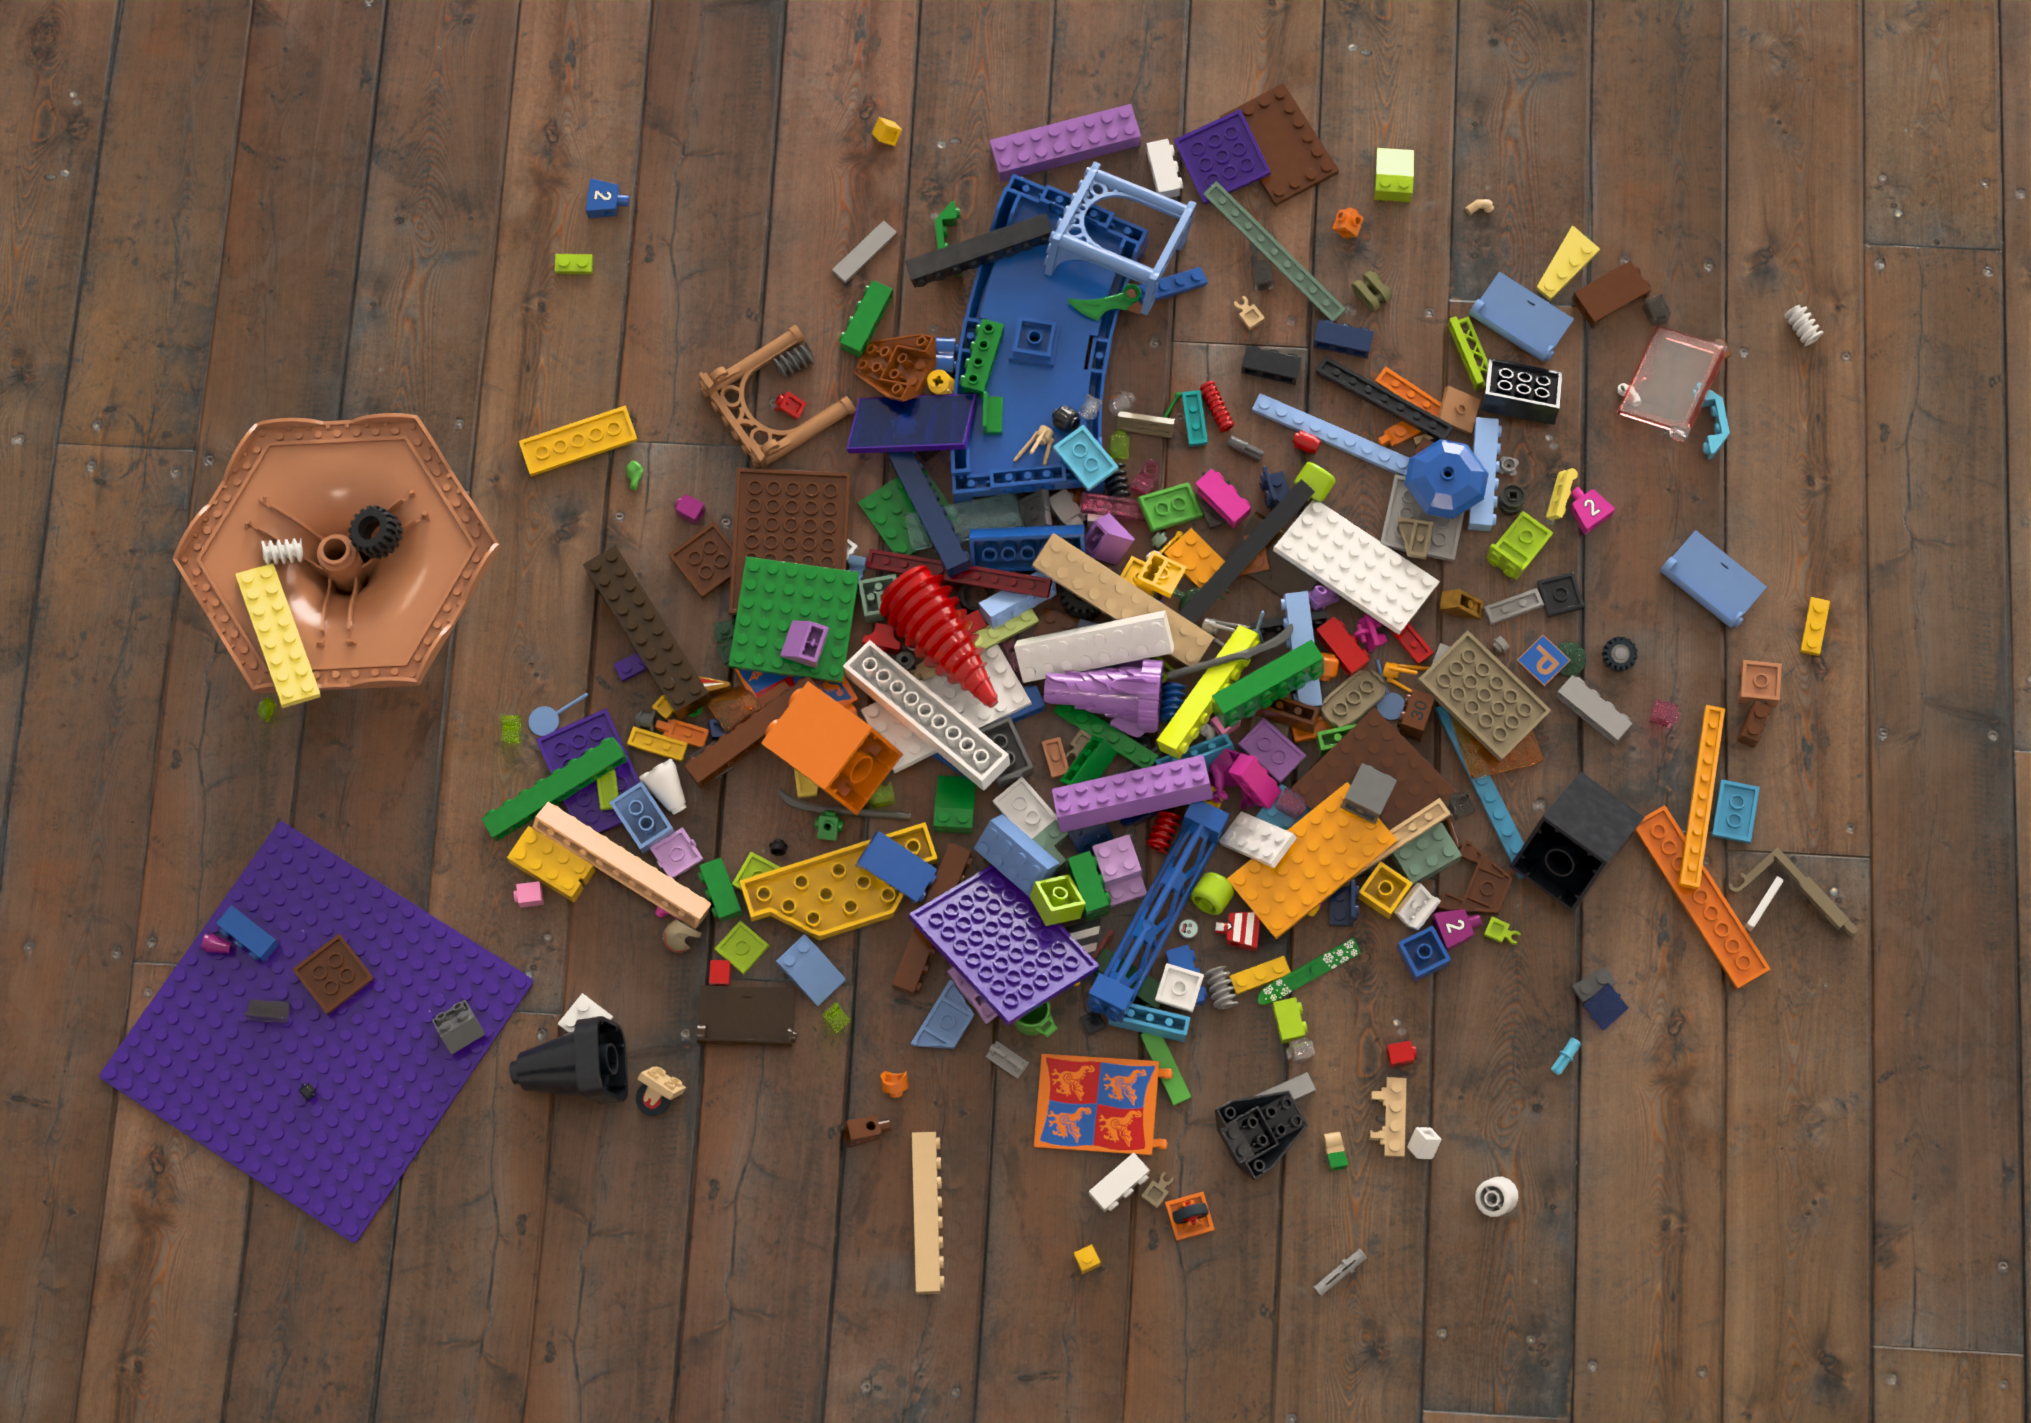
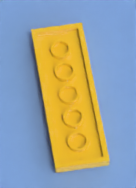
(578, 441)

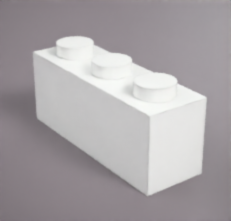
(1163, 168)
(1119, 1183)

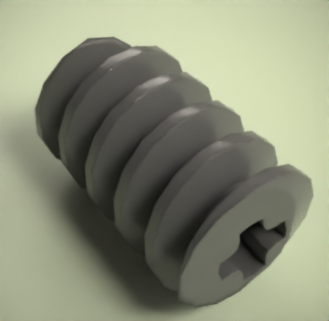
(794, 360)

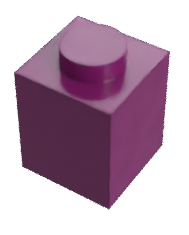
(690, 509)

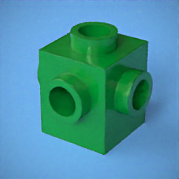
(826, 831)

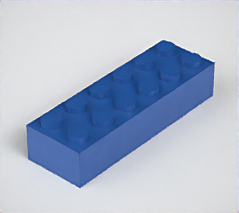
(1018, 546)

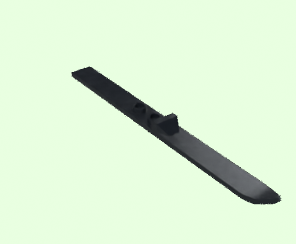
(1247, 551)

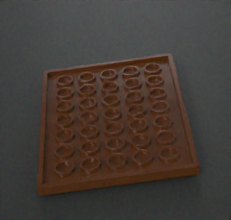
(789, 519)

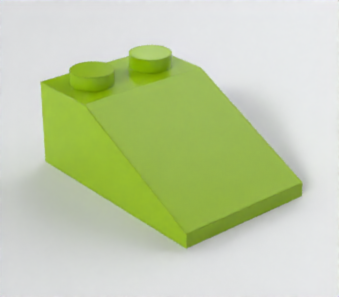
(1394, 175)

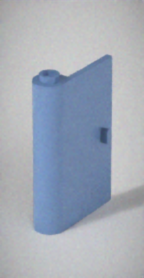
(1521, 317)
(1713, 579)

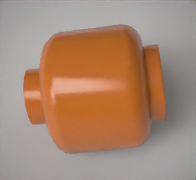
(1331, 666)

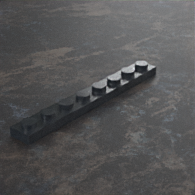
(1384, 399)

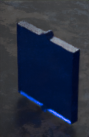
(1605, 1006)

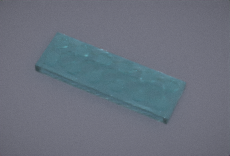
(988, 512)

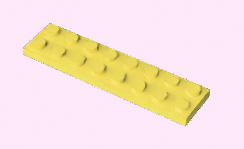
(277, 635)

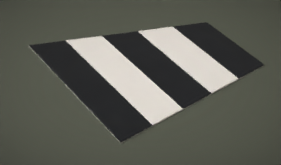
(1086, 934)

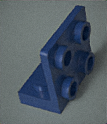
(1274, 487)
(1086, 837)
(1342, 906)

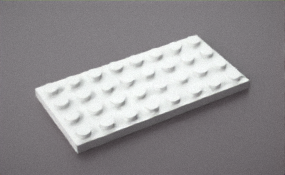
(1356, 566)
(1004, 681)

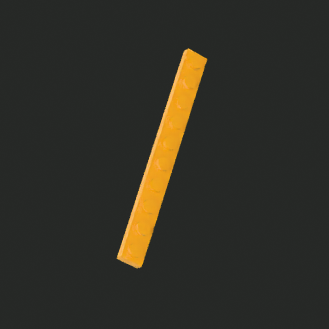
(1701, 797)

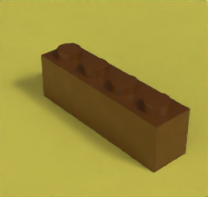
(1292, 714)

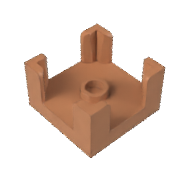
(1760, 682)

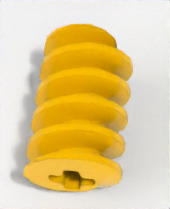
(940, 383)

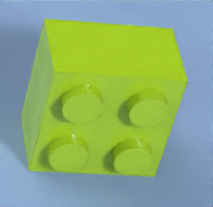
(1057, 900)

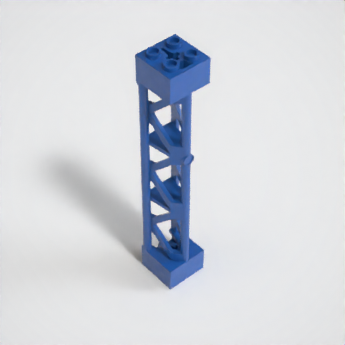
(1112, 993)

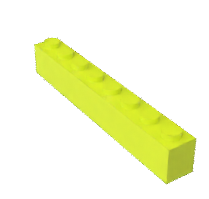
(1198, 705)

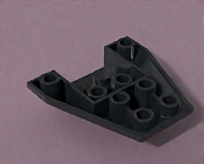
(1259, 1130)

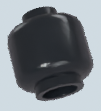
(1066, 419)

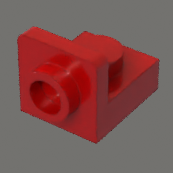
(790, 405)

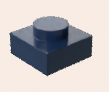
(715, 729)

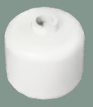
(1496, 1196)

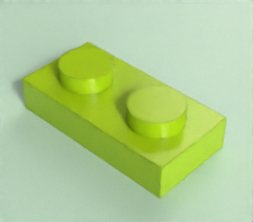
(573, 263)

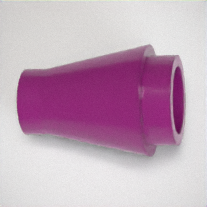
(213, 943)

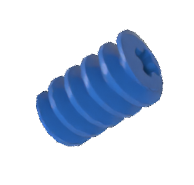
(1171, 700)

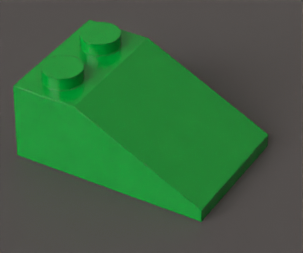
(954, 805)

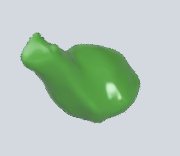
(634, 472)

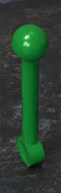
(1178, 395)

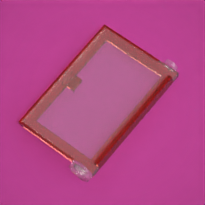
(1673, 381)

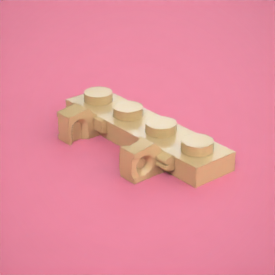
(1393, 1133)

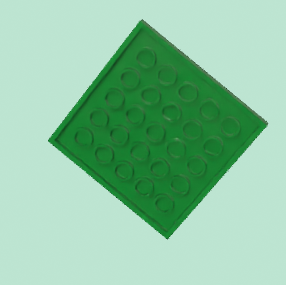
(783, 592)

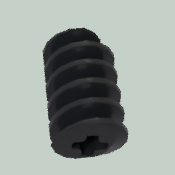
(1115, 483)

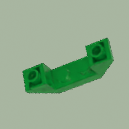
(947, 218)

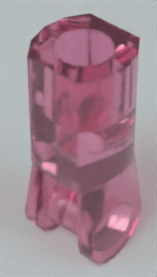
(1012, 658)

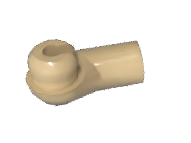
(1480, 204)

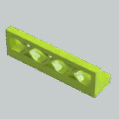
(1466, 353)

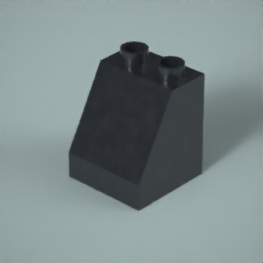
(1576, 841)

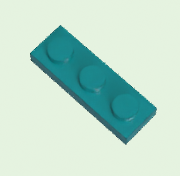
(1194, 418)

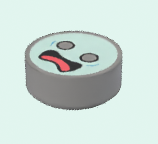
(1188, 929)

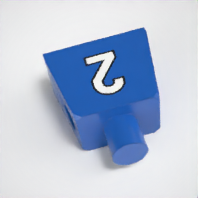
(604, 199)

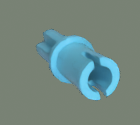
(1566, 1056)

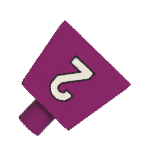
(1455, 927)

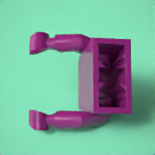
(1220, 777)

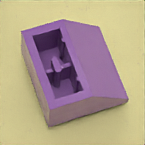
(1107, 540)
(805, 642)

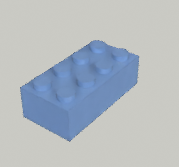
(1015, 854)

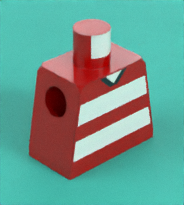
(1241, 930)

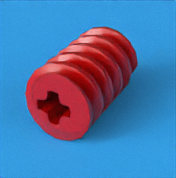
(1162, 831)

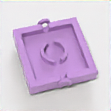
(676, 853)

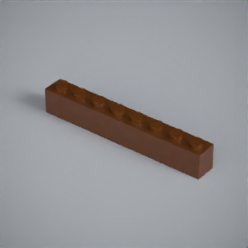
(740, 741)
(919, 948)

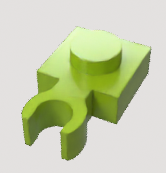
(1499, 930)

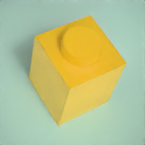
(1087, 1259)

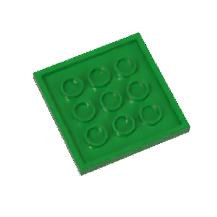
(886, 513)

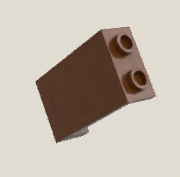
(1611, 293)

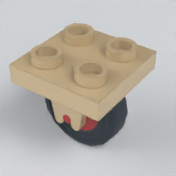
(657, 1091)

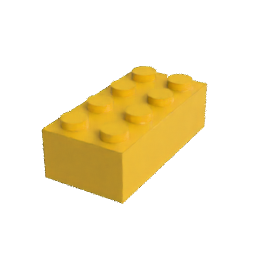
(551, 864)

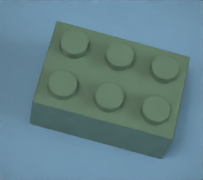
(1426, 855)

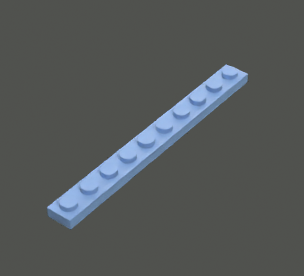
(1331, 435)

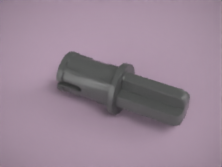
(1245, 448)

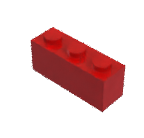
(1344, 646)

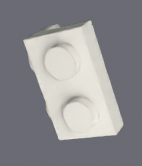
(1417, 907)

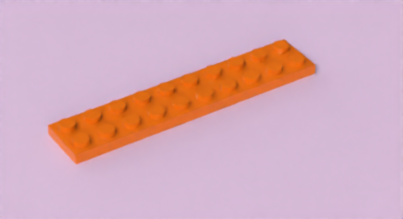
(1704, 906)

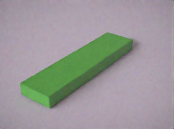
(1159, 1052)

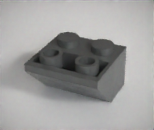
(458, 1026)

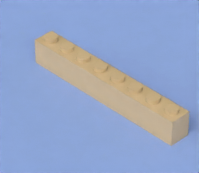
(926, 1213)

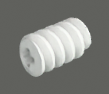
(1803, 325)
(282, 551)

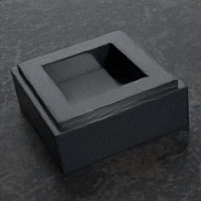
(1092, 1022)

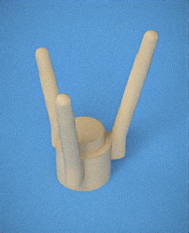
(1042, 436)

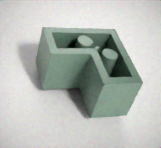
(871, 594)
(1050, 840)

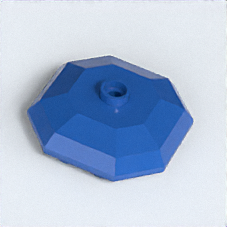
(1442, 494)

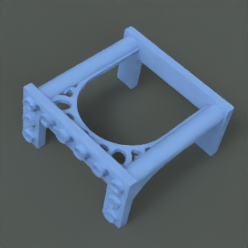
(1072, 247)

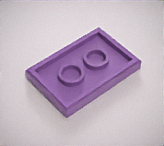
(1272, 750)

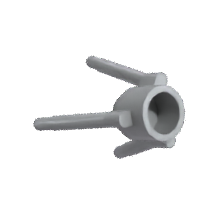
(1212, 627)

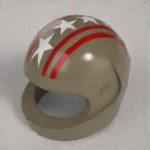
(675, 935)

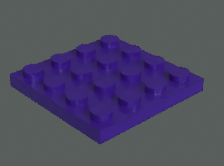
(1222, 153)

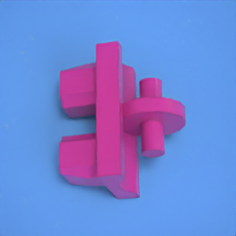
(1368, 634)

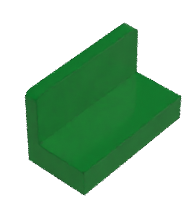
(992, 414)

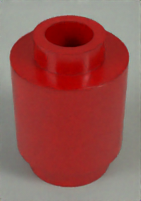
(1306, 442)

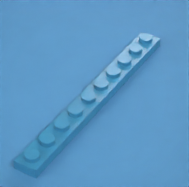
(1488, 797)

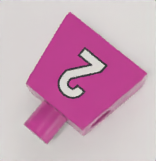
(1590, 509)

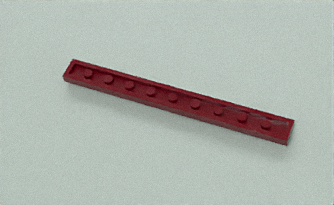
(974, 576)

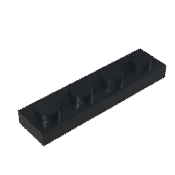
(1276, 625)

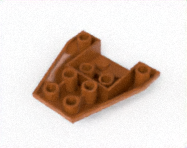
(898, 365)

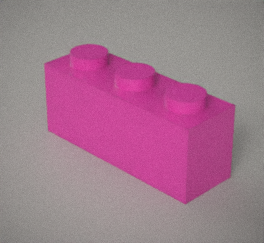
(1223, 498)
(1255, 781)

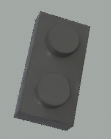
(1592, 984)

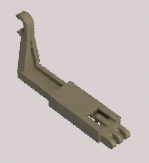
(1806, 886)

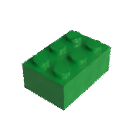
(1090, 884)

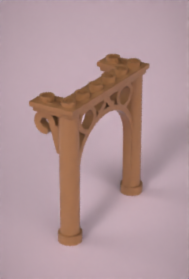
(772, 450)

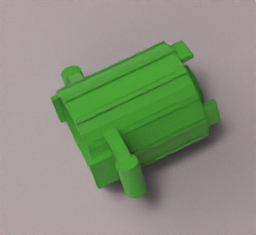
(1037, 1022)

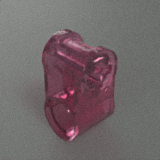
(1144, 481)

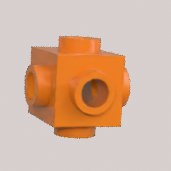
(1348, 223)

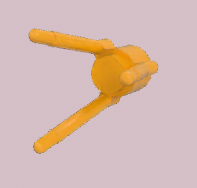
(1393, 670)

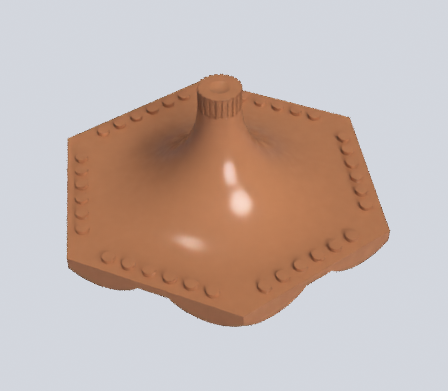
(356, 614)

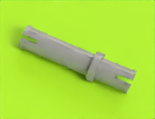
(1358, 1257)

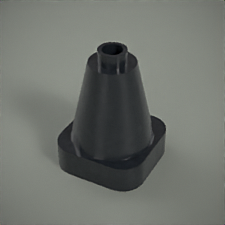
(580, 1063)

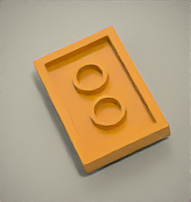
(1196, 556)

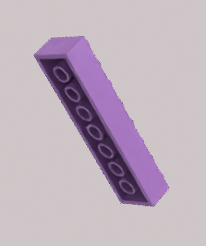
(1065, 142)
(1132, 793)

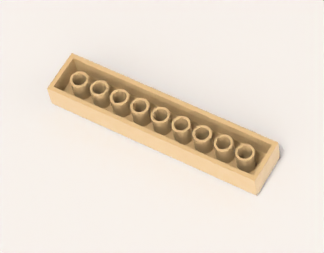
(1116, 595)

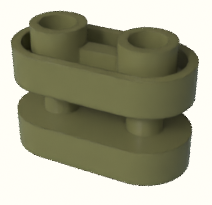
(1374, 283)

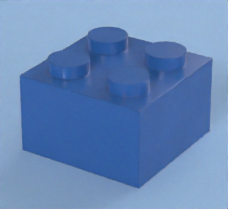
(1423, 953)

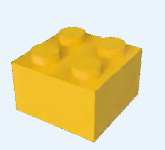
(1384, 890)

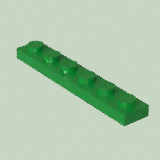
(1117, 740)

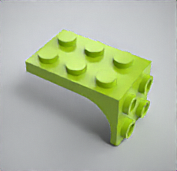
(1519, 545)

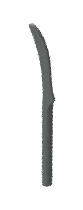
(1245, 654)
(803, 805)

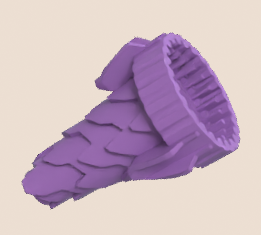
(1124, 693)

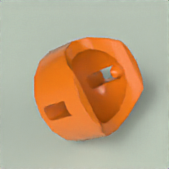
(894, 1083)

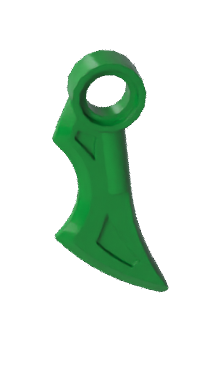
(1097, 307)

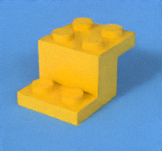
(1154, 575)

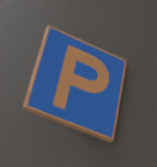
(1543, 660)

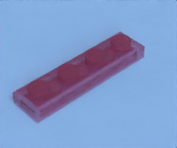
(1116, 506)

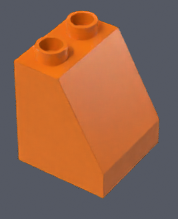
(831, 747)

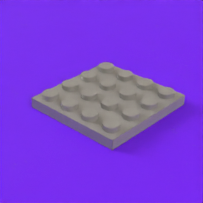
(1403, 504)

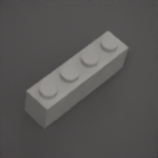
(1593, 709)

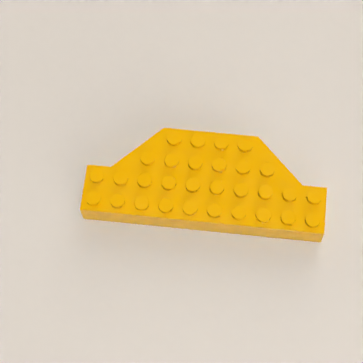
(829, 892)

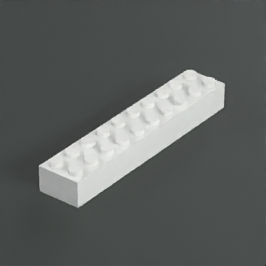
(926, 715)

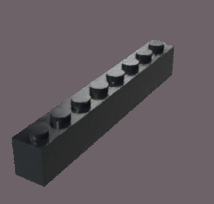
(979, 250)

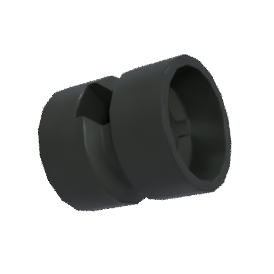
(1511, 499)

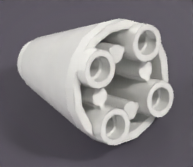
(665, 786)

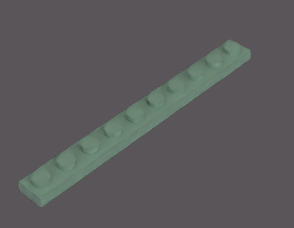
(1274, 252)

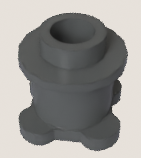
(905, 656)
(646, 720)

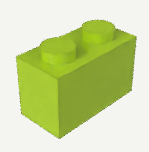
(1289, 1020)

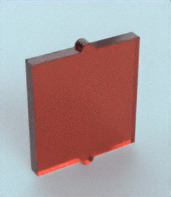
(1105, 943)

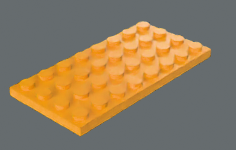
(1326, 855)

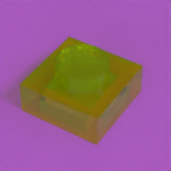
(266, 708)

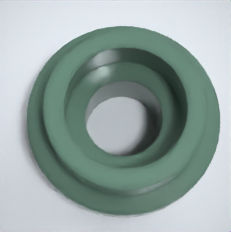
(1158, 539)

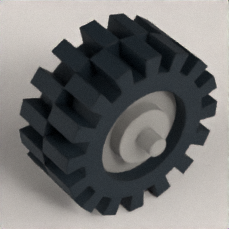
(1619, 654)

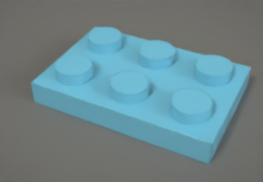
(1085, 457)

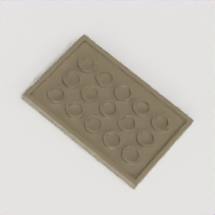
(1483, 696)

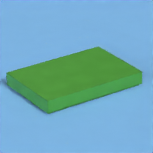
(1169, 507)

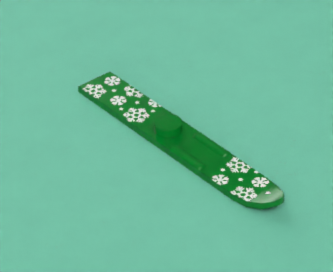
(1308, 972)

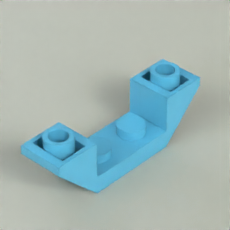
(1721, 428)

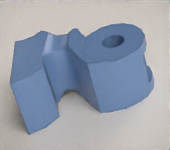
(857, 564)

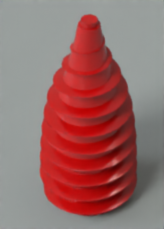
(937, 630)

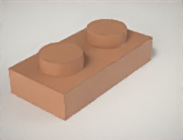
(1055, 757)

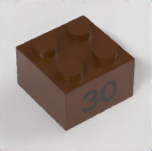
(1417, 708)

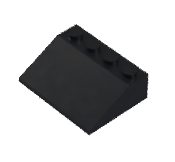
(1522, 391)

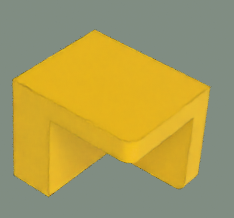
(886, 131)

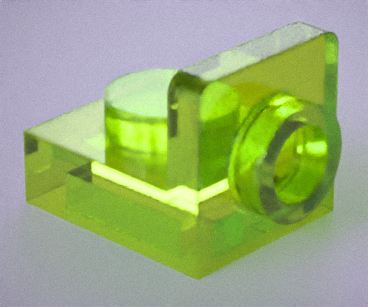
(1119, 445)

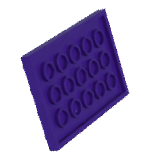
(571, 743)

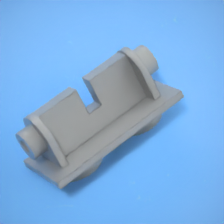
(1007, 1059)

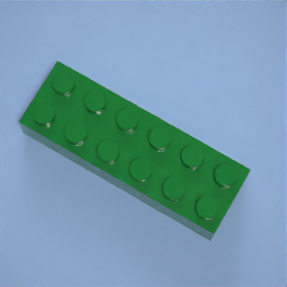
(1268, 684)

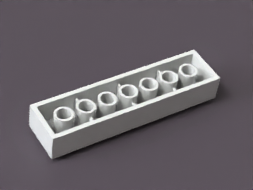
(1095, 646)

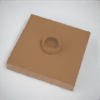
(1459, 409)

